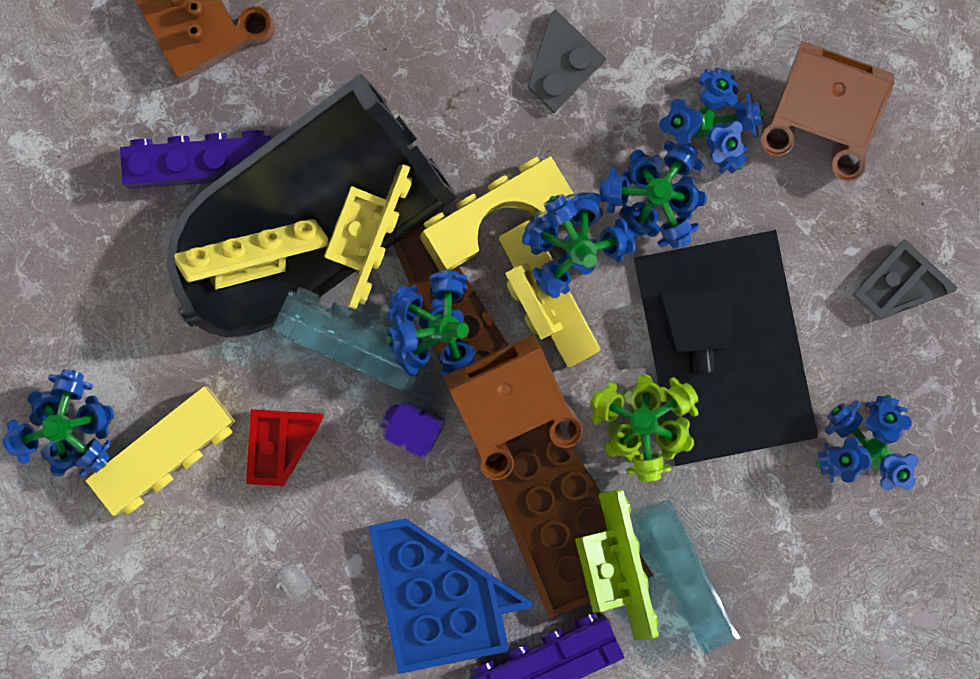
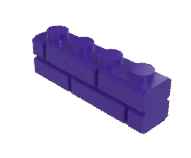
(411, 427)
(561, 654)

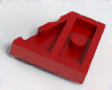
(278, 444)

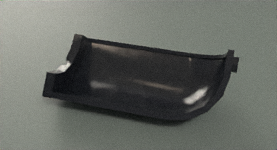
(296, 179)

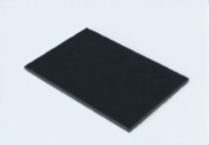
(760, 382)

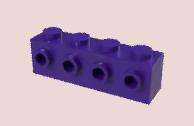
(185, 160)

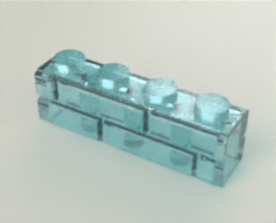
(340, 337)
(686, 576)

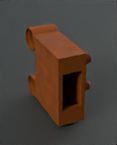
(201, 32)
(833, 100)
(508, 397)

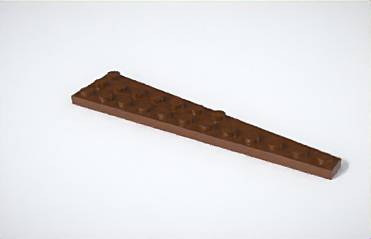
(549, 491)

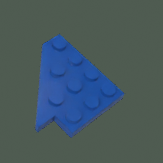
(437, 599)

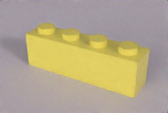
(161, 451)

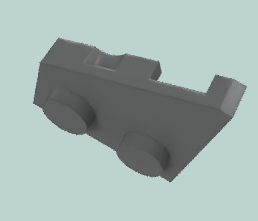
(562, 63)
(902, 282)

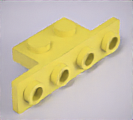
(361, 230)
(251, 255)
(546, 315)

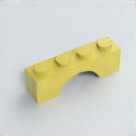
(455, 237)

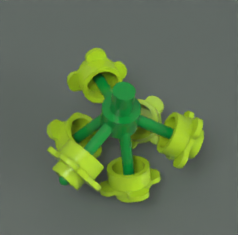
(646, 401)

